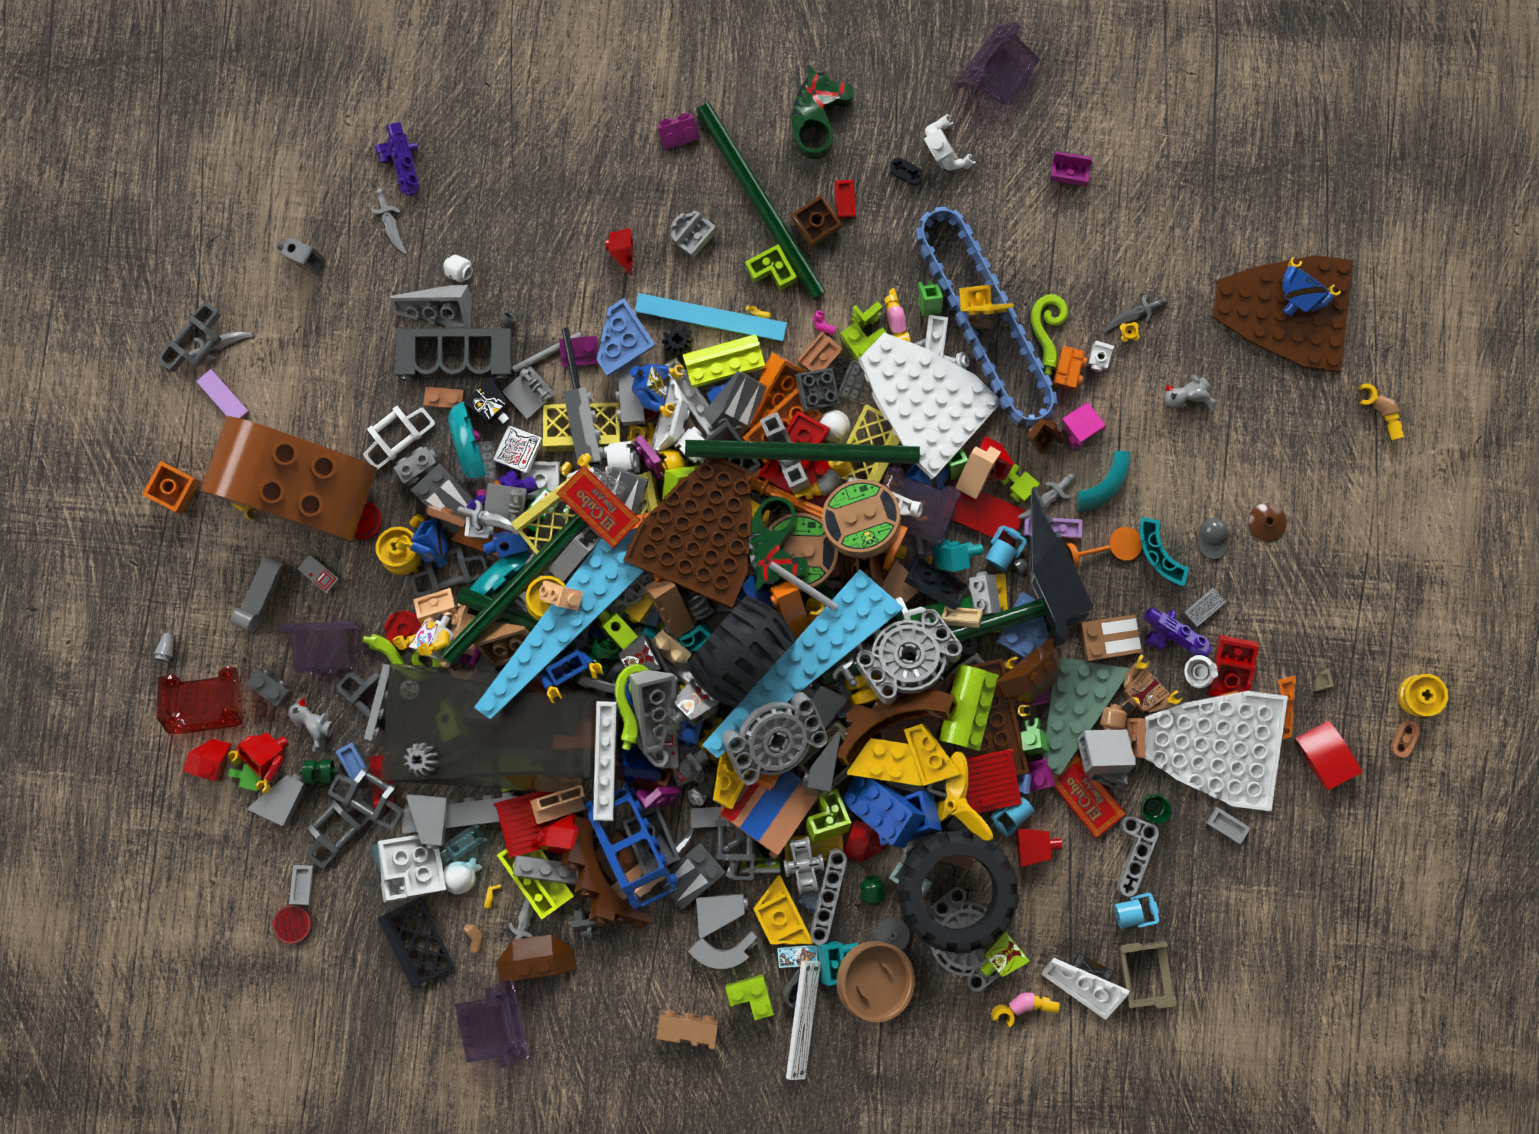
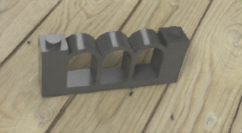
(407, 352)

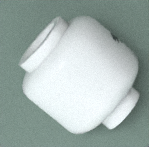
(458, 268)

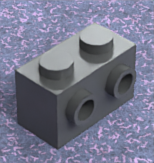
(269, 687)

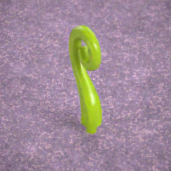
(1049, 351)
(383, 645)
(630, 728)

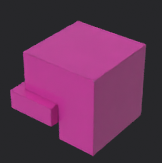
(1082, 425)

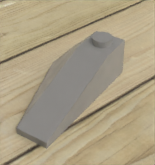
(440, 305)
(652, 702)

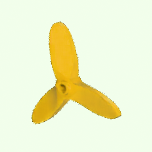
(957, 804)

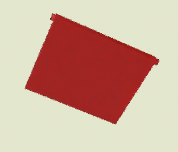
(992, 781)
(519, 823)

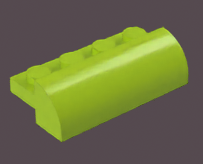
(974, 694)

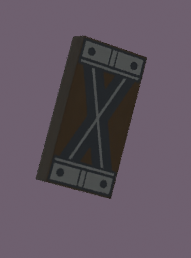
(1092, 967)

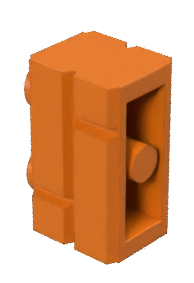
(1069, 367)

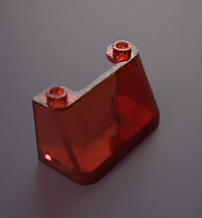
(199, 703)

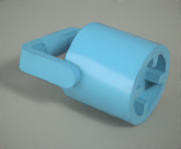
(1002, 553)
(1017, 813)
(1131, 913)

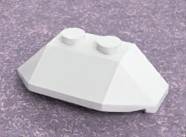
(671, 429)

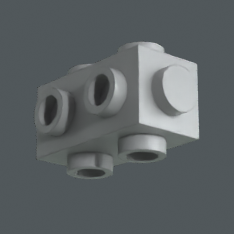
(416, 466)
(984, 593)

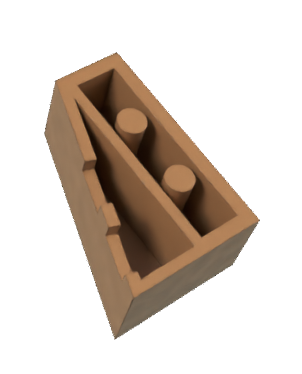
(895, 584)
(670, 607)

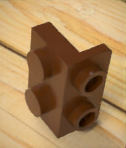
(1043, 434)

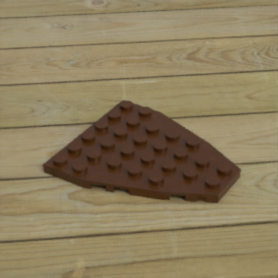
(1254, 306)
(699, 533)
(1000, 730)

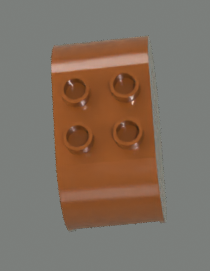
(288, 478)

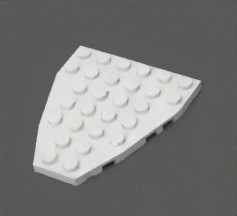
(926, 399)
(1222, 745)

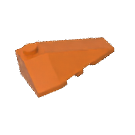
(779, 382)

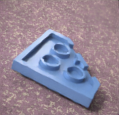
(622, 338)
(1024, 637)

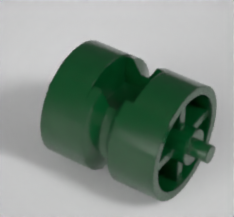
(603, 652)
(318, 772)

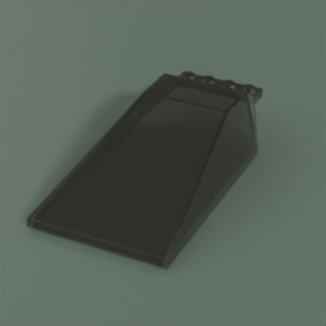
(521, 748)

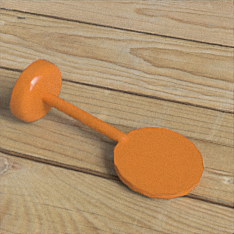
(1123, 543)

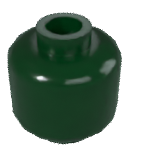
(873, 890)

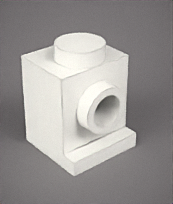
(1100, 348)
(471, 532)

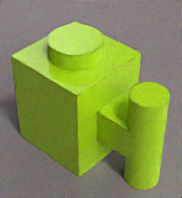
(1021, 485)

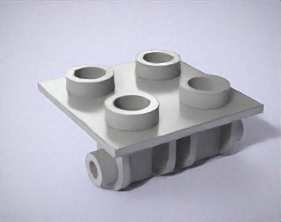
(528, 392)
(505, 501)

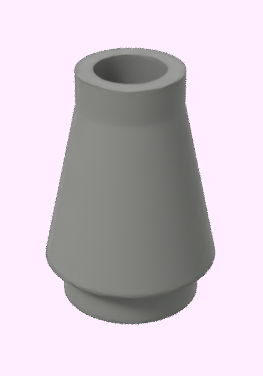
(164, 650)

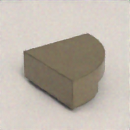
(1323, 680)

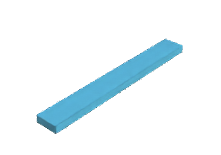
(710, 317)

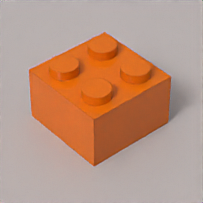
(171, 487)

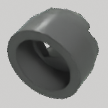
(507, 319)
(1019, 566)

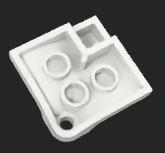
(409, 868)

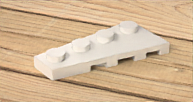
(1089, 989)

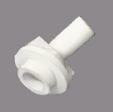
(961, 360)
(696, 797)

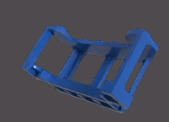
(611, 850)

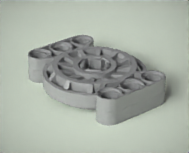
(913, 638)
(784, 753)
(959, 917)

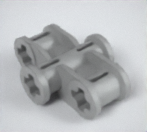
(804, 865)

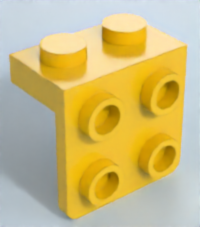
(979, 299)

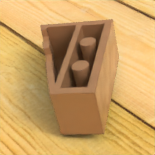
(687, 1028)

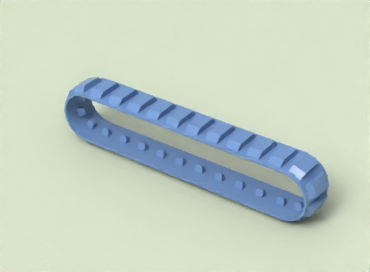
(961, 318)

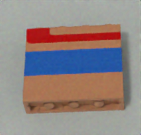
(772, 814)

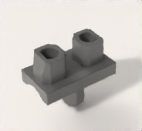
(693, 763)
(579, 922)

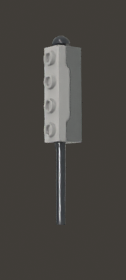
(579, 412)

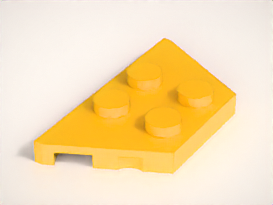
(886, 762)
(780, 916)

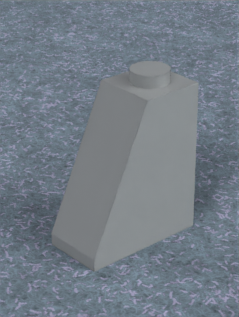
(575, 553)
(281, 800)
(430, 818)
(718, 911)

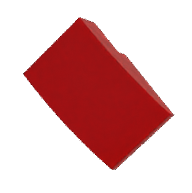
(1235, 665)
(1328, 755)

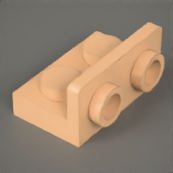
(431, 605)

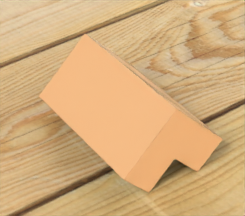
(977, 471)
(558, 804)

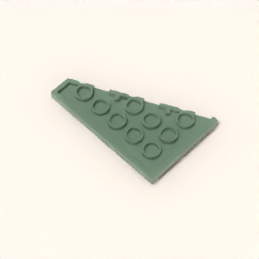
(1076, 705)

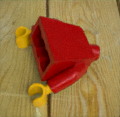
(262, 755)

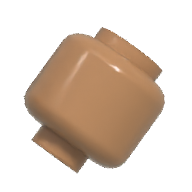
(1113, 718)

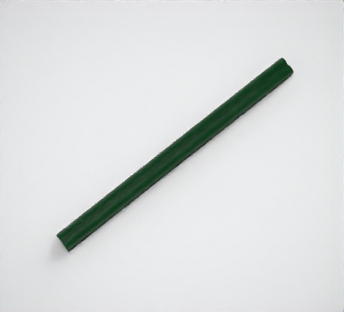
(761, 201)
(802, 451)
(513, 589)
(514, 616)
(988, 625)

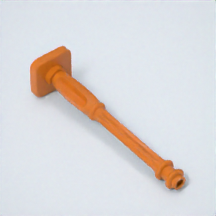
(765, 488)

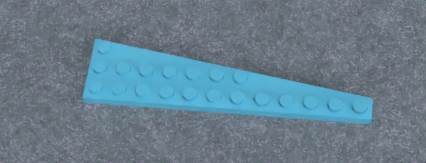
(602, 580)
(832, 635)

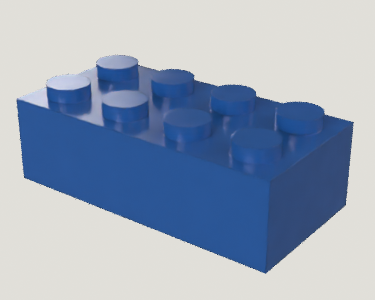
(883, 810)

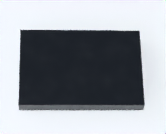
(935, 583)

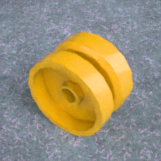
(394, 560)
(533, 604)
(865, 692)
(1433, 699)

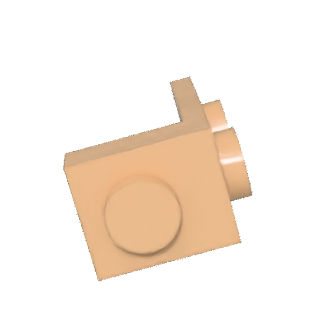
(560, 595)

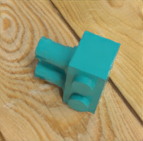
(955, 556)
(831, 956)

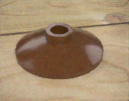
(1258, 525)

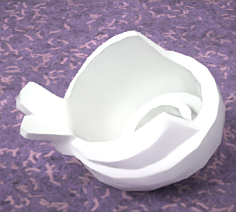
(839, 426)
(1200, 671)
(461, 876)

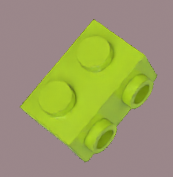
(870, 316)

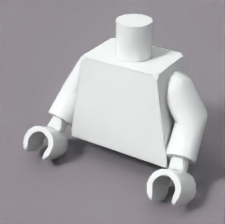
(941, 147)

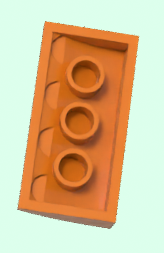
(786, 409)

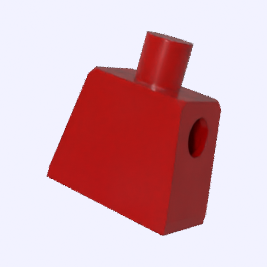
(1035, 846)

